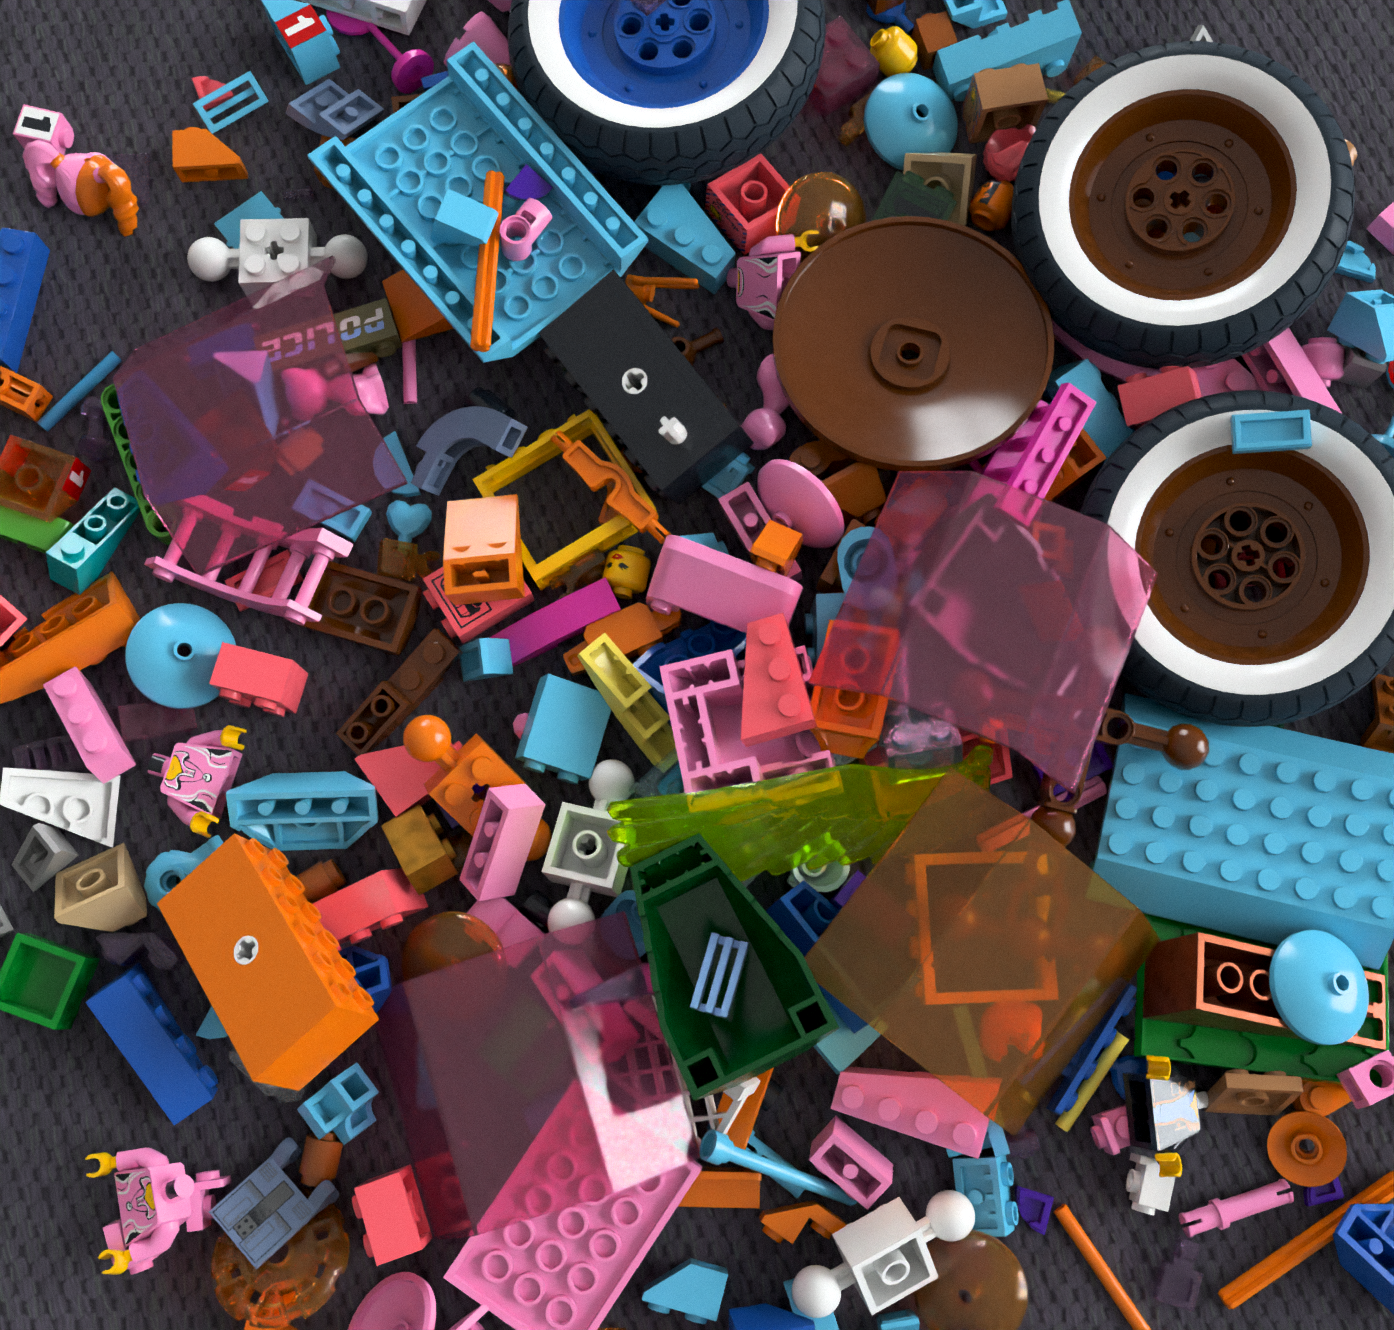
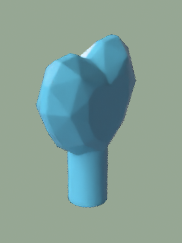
(408, 520)

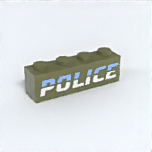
(369, 329)

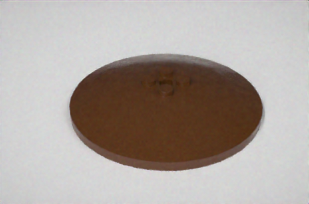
(924, 289)

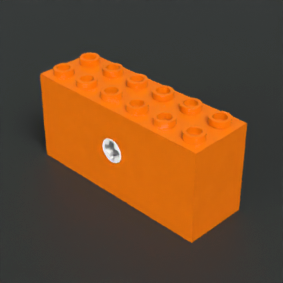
(267, 963)

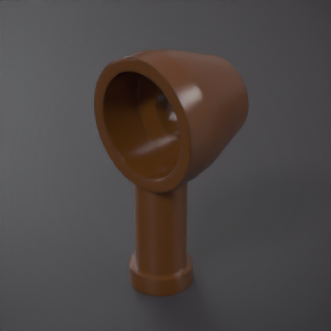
(698, 344)

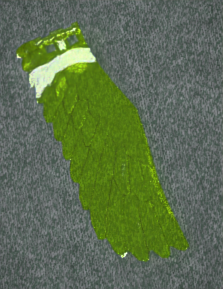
(789, 819)

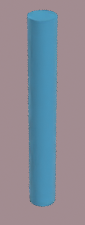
(79, 391)

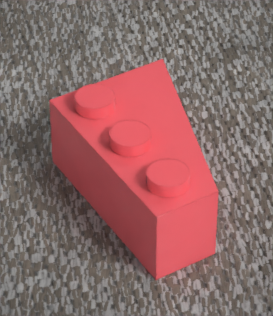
(773, 684)
(369, 905)

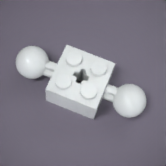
(274, 251)
(579, 830)
(884, 1255)

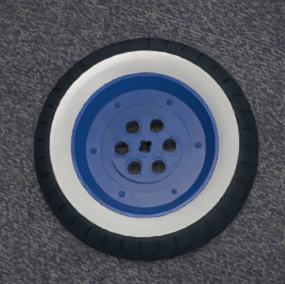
(668, 114)

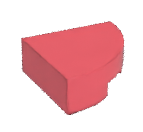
(206, 86)

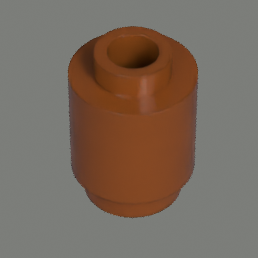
(321, 880)
(320, 1159)

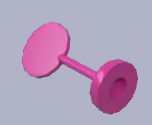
(409, 66)

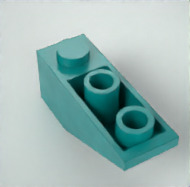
(91, 542)

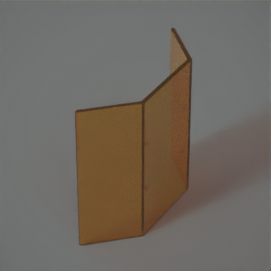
(982, 949)

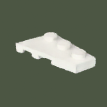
(65, 800)

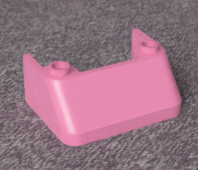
(718, 586)

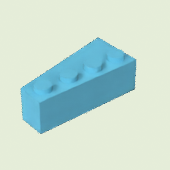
(1041, 40)

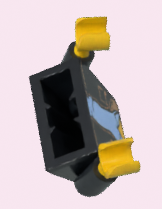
(1163, 1111)

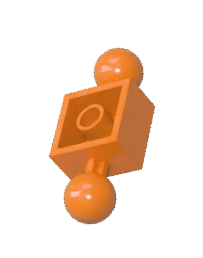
(429, 740)

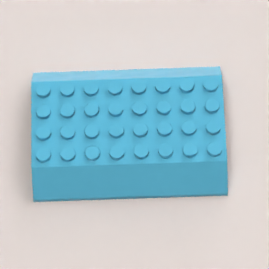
(450, 141)
(1256, 838)

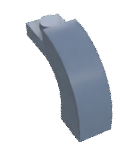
(458, 433)

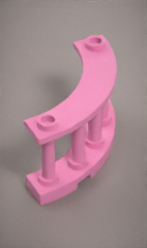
(302, 544)

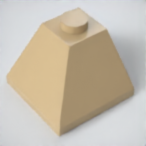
(949, 171)
(100, 892)

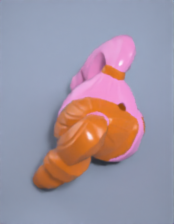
(84, 182)

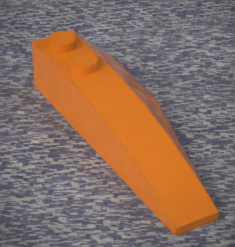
(75, 633)

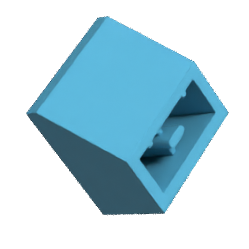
(1366, 322)

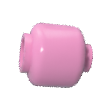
(1326, 358)

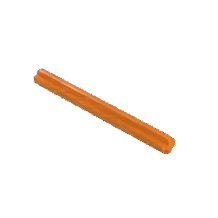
(487, 268)
(1301, 1246)

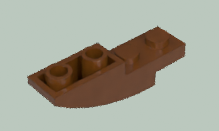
(401, 694)

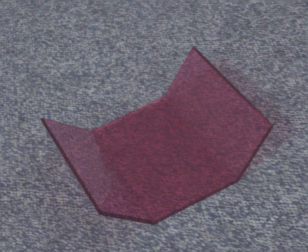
(252, 423)
(991, 615)
(522, 1097)

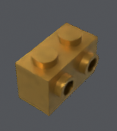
(419, 848)

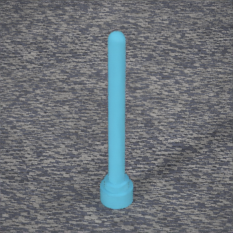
(719, 1149)

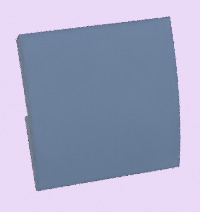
(333, 111)

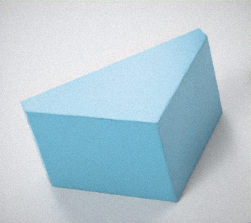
(463, 220)
(486, 659)

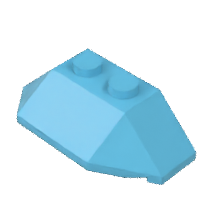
(304, 810)

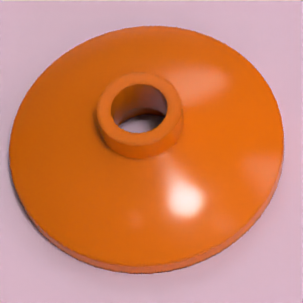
(1302, 1166)

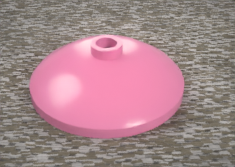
(800, 503)
(397, 1303)

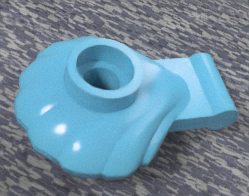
(167, 866)

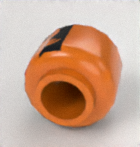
(992, 205)

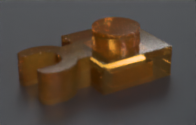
(401, 560)

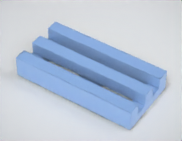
(728, 943)

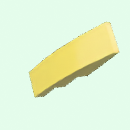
(628, 697)

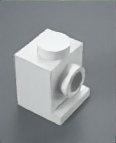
(1146, 1187)

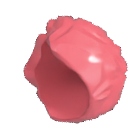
(1005, 151)

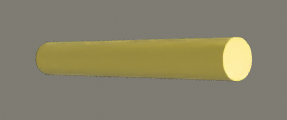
(1089, 1086)

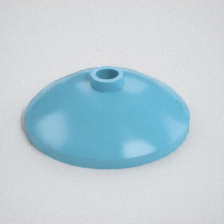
(895, 125)
(158, 667)
(1319, 987)

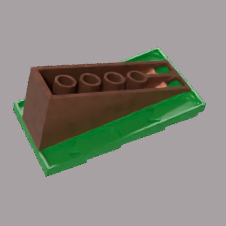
(1212, 1006)

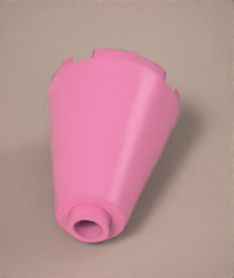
(487, 37)

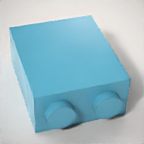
(563, 729)

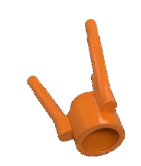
(645, 288)

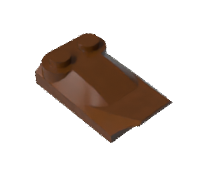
(365, 608)

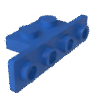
(1084, 1061)

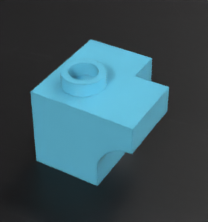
(341, 1105)

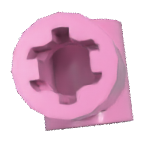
(526, 223)

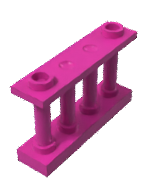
(1041, 446)

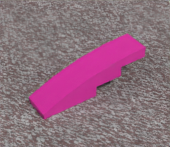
(559, 621)

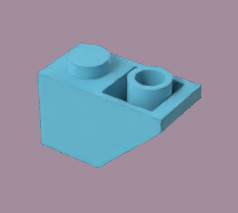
(689, 1288)

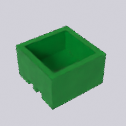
(44, 981)

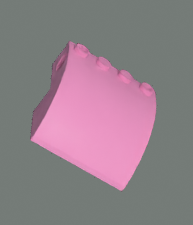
(706, 720)

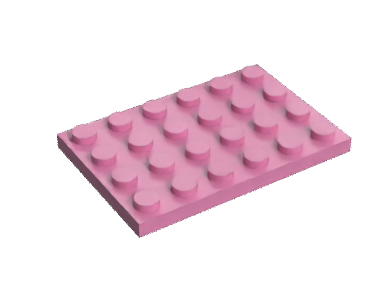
(572, 1261)

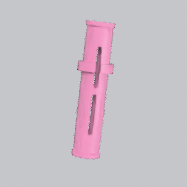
(1223, 1212)

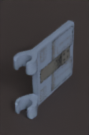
(269, 1207)

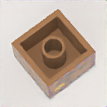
(1003, 100)

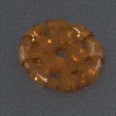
(290, 1275)

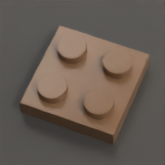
(1253, 1093)

